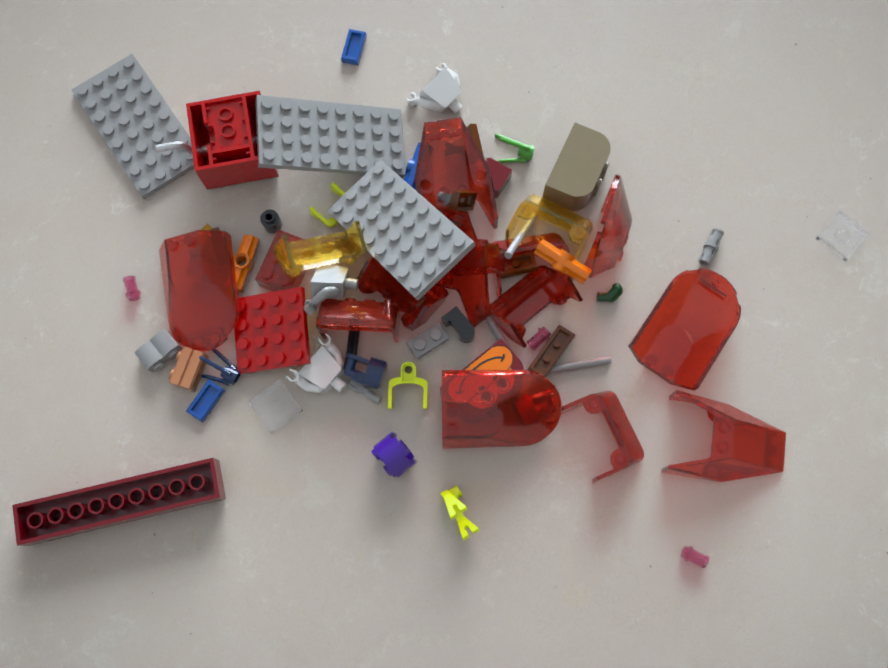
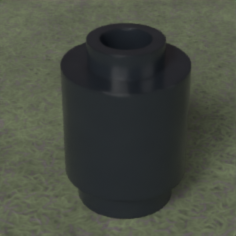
(271, 221)

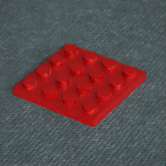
(272, 331)

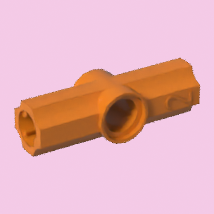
(246, 252)
(562, 261)

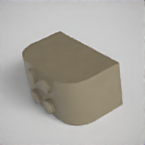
(578, 169)

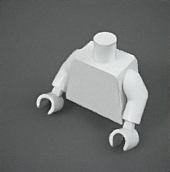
(439, 92)
(323, 371)

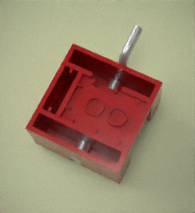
(223, 141)

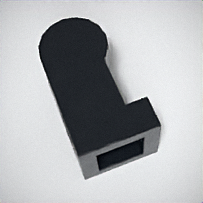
(460, 324)

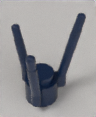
(229, 374)

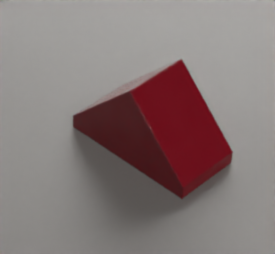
(499, 175)

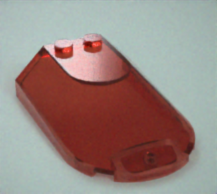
(617, 222)
(200, 288)
(688, 328)
(497, 408)

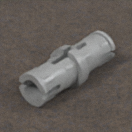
(711, 247)

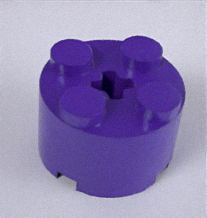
(394, 455)

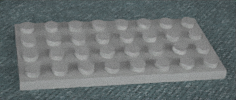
(133, 121)
(327, 136)
(402, 229)

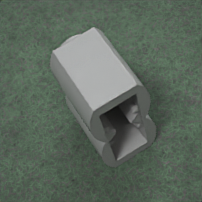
(158, 351)

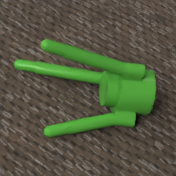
(525, 151)

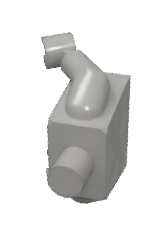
(329, 283)

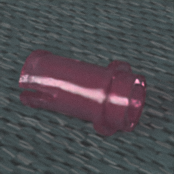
(131, 288)
(538, 338)
(694, 556)

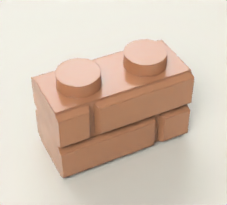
(188, 369)

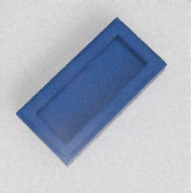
(353, 47)
(205, 400)

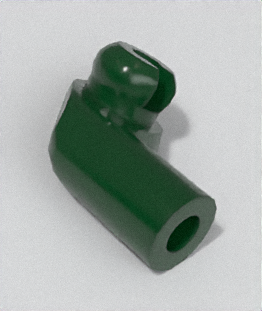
(612, 295)

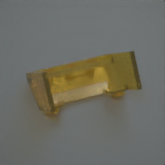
(577, 226)
(320, 250)

